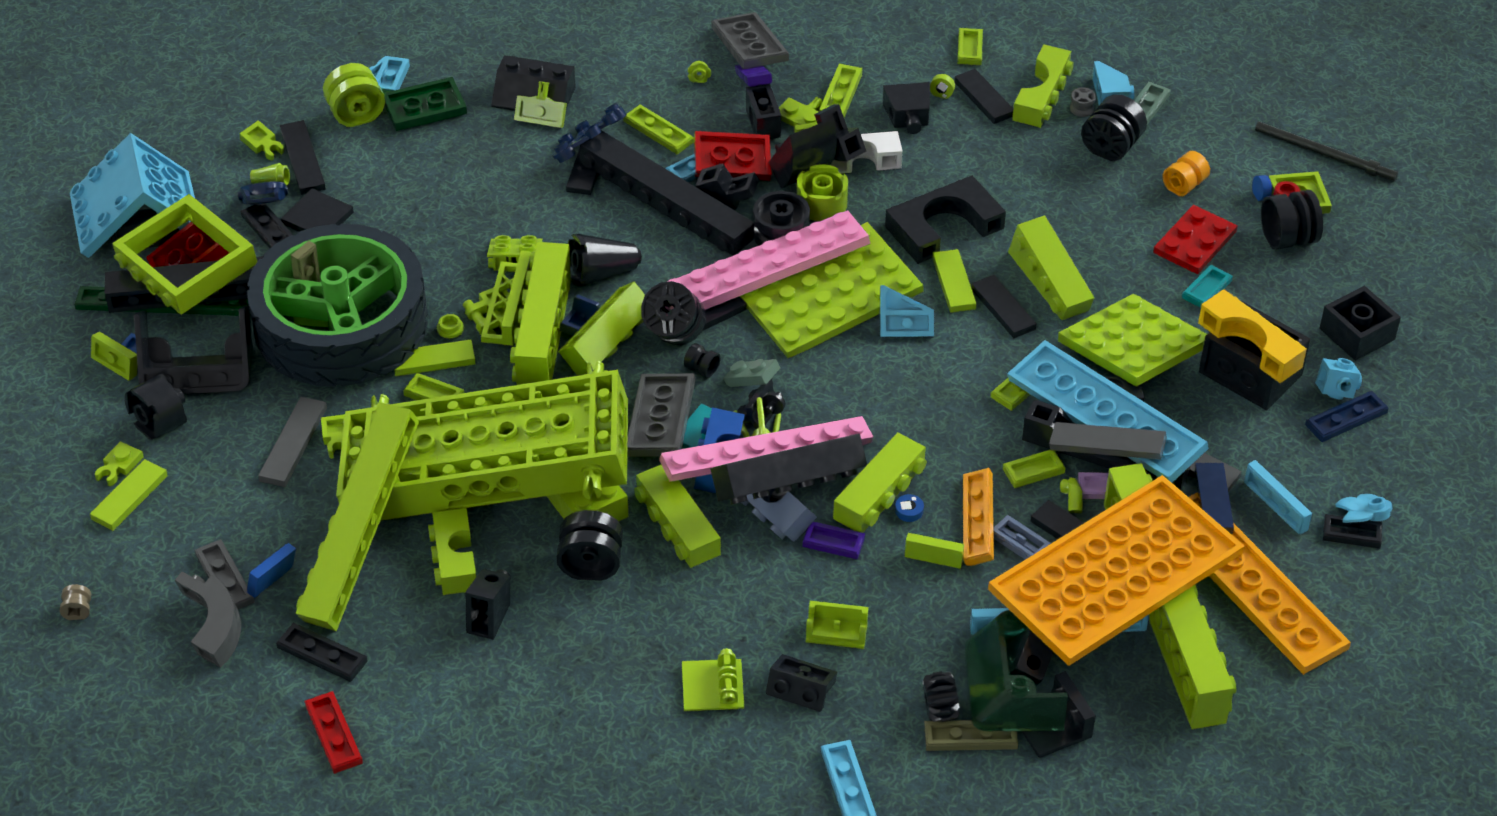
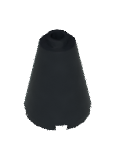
(600, 258)

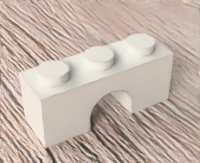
(881, 148)

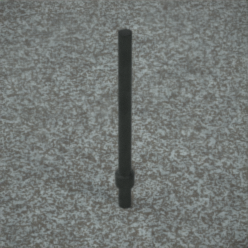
(1371, 167)

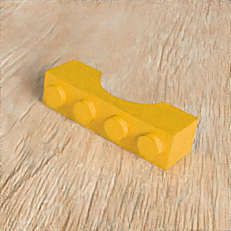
(1228, 316)

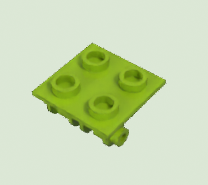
(505, 247)
(713, 683)

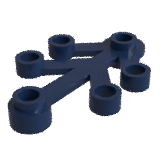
(567, 143)

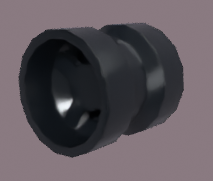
(704, 361)

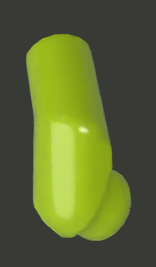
(1075, 494)

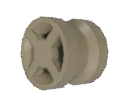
(75, 602)

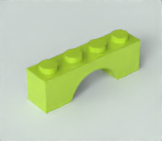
(1035, 103)

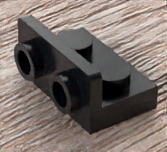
(800, 682)

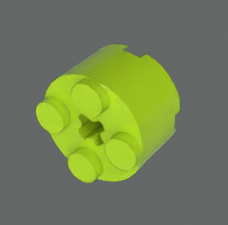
(824, 191)

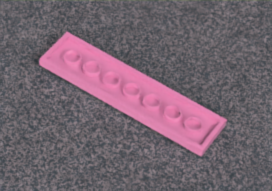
(775, 259)

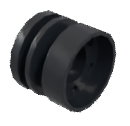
(1114, 127)
(1291, 219)
(686, 317)

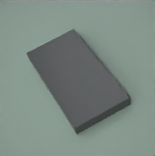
(749, 40)
(660, 414)

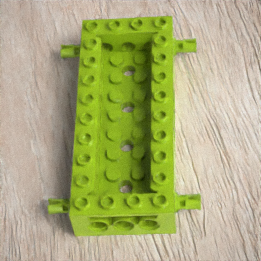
(504, 444)

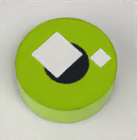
(942, 86)

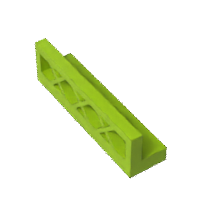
(512, 303)

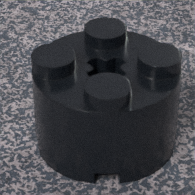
(156, 407)

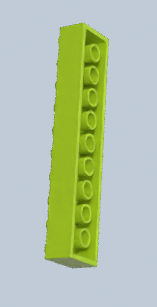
(1183, 632)

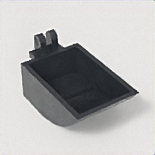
(803, 150)

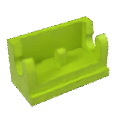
(837, 624)

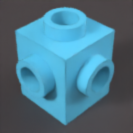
(1338, 378)

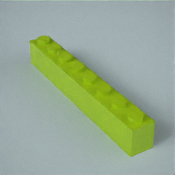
(357, 516)

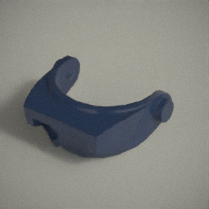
(279, 189)

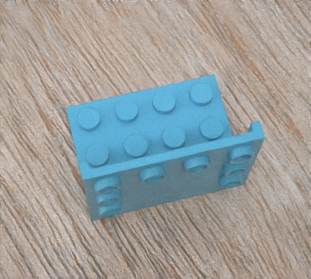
(120, 186)

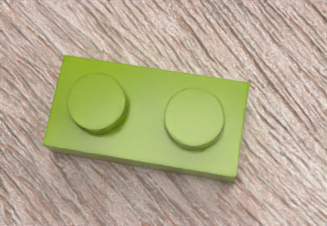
(114, 355)

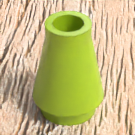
(271, 173)

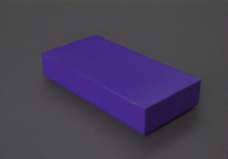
(834, 540)

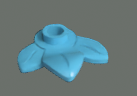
(1365, 508)

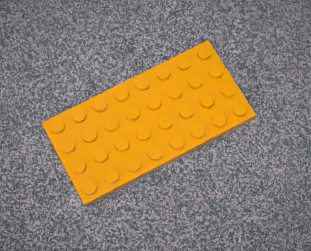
(1115, 569)

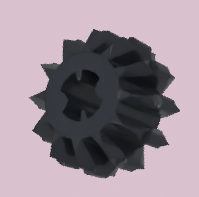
(941, 697)

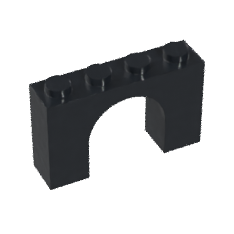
(962, 198)

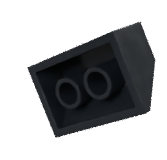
(522, 77)

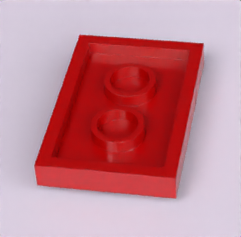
(737, 151)
(1195, 239)

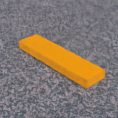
(978, 517)

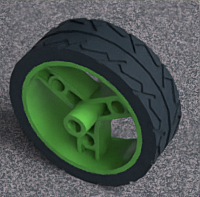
(354, 271)

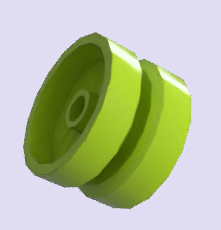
(353, 94)

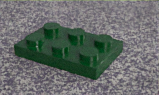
(424, 103)

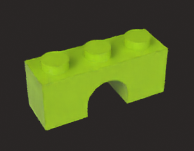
(455, 568)

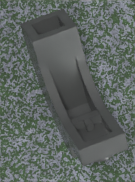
(222, 627)

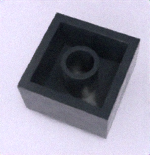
(1359, 322)

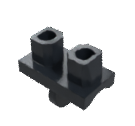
(772, 404)

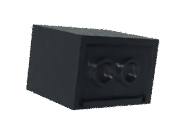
(1236, 365)

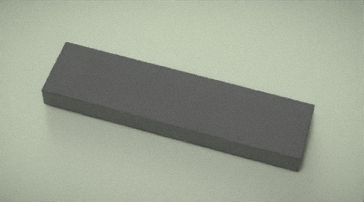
(1108, 440)
(292, 442)

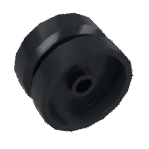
(779, 214)
(589, 545)

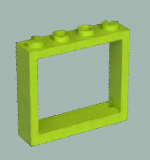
(239, 260)

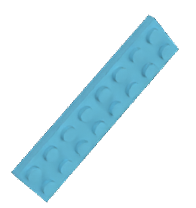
(1094, 400)

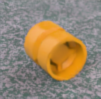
(1186, 173)

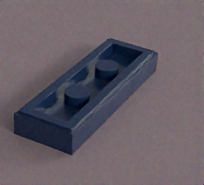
(1346, 416)
(1214, 493)

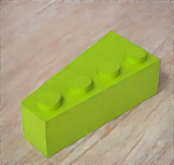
(1050, 268)

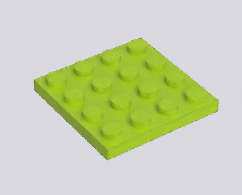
(1134, 339)

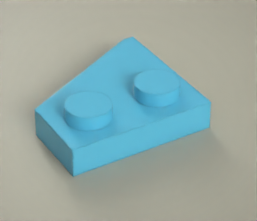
(390, 72)
(903, 316)

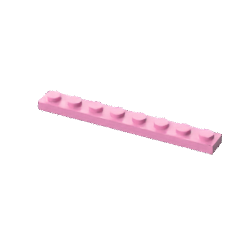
(698, 460)

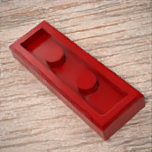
(333, 732)

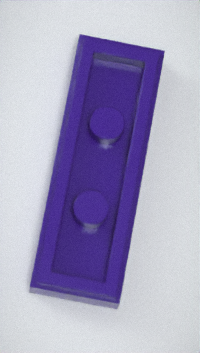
(754, 76)

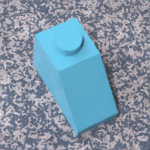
(1109, 82)

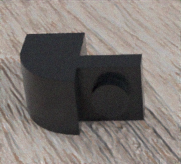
(848, 139)
(723, 187)

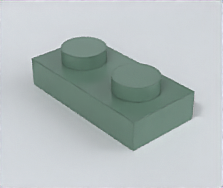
(751, 372)

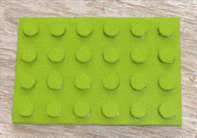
(830, 296)

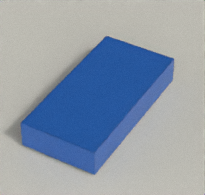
(271, 570)

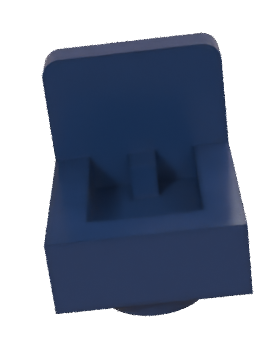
(581, 312)

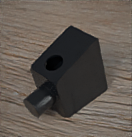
(907, 105)
(489, 590)
(1028, 656)

